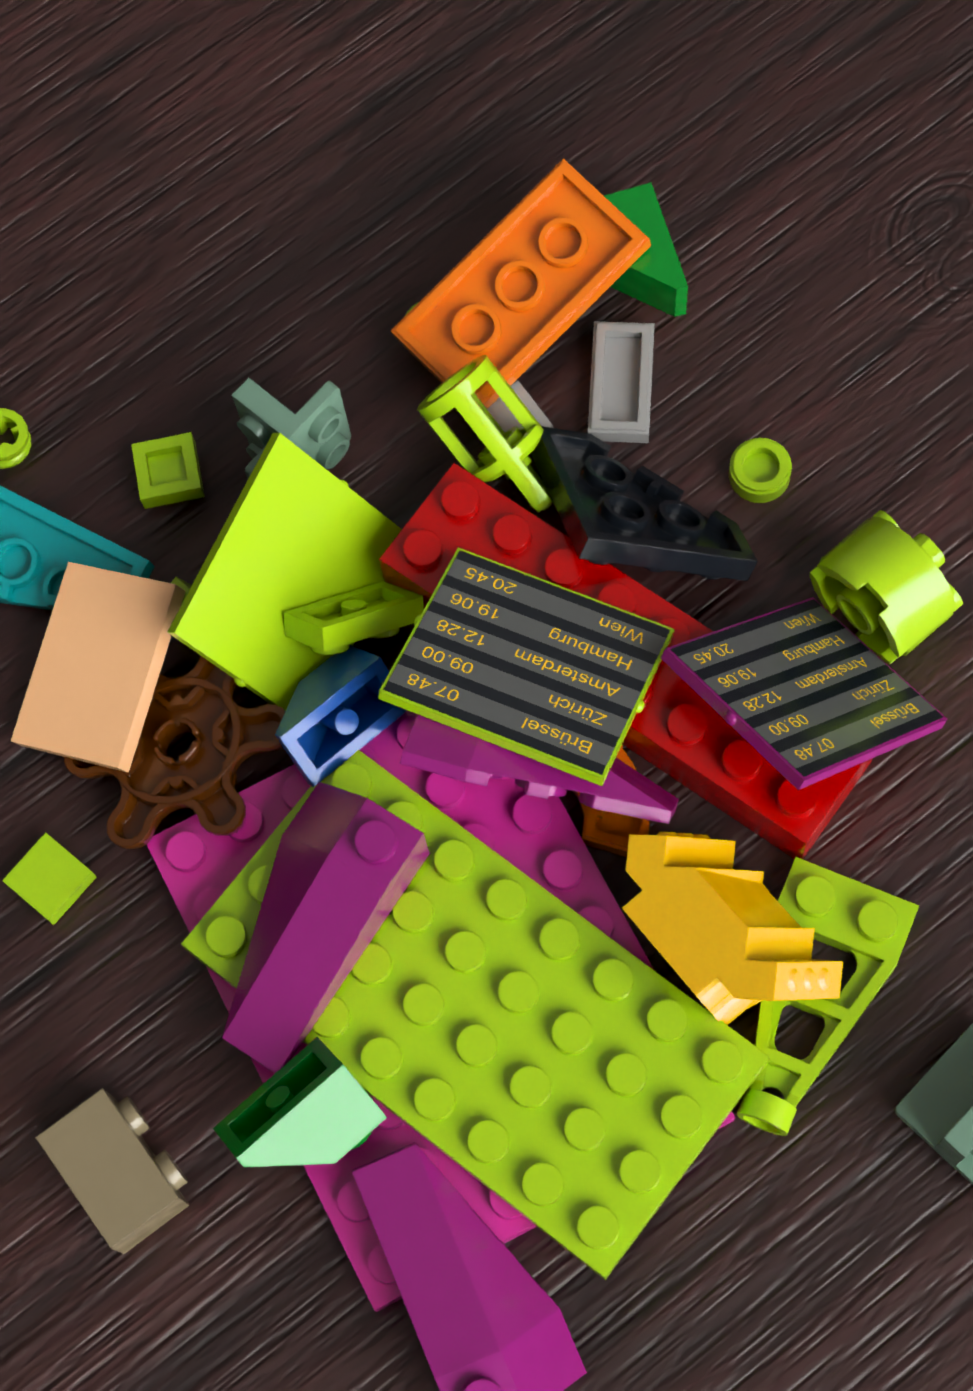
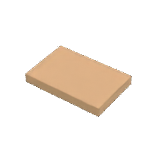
(98, 666)

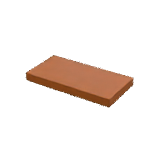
(524, 281)

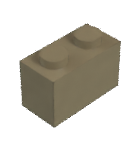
(115, 1170)

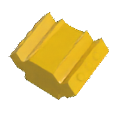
(722, 926)

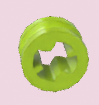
(13, 454)

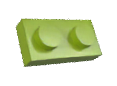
(353, 616)

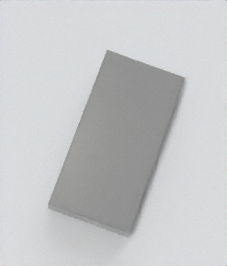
(621, 381)

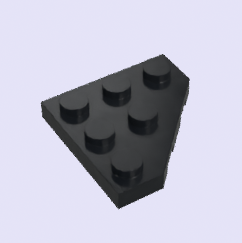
(634, 515)

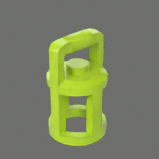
(505, 451)

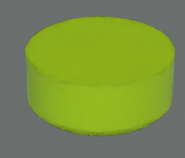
(760, 470)

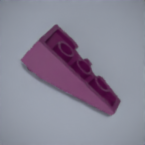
(473, 760)
(323, 904)
(463, 1288)

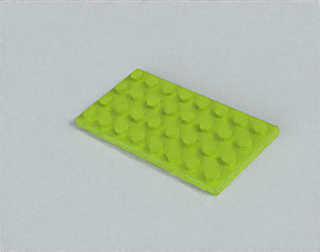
(513, 1033)

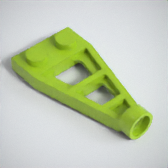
(849, 918)

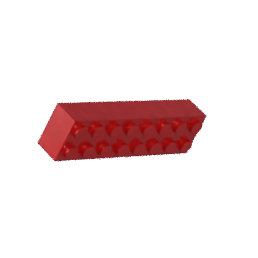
(676, 726)

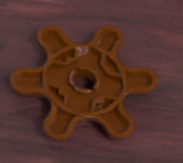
(205, 772)

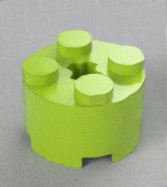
(886, 586)

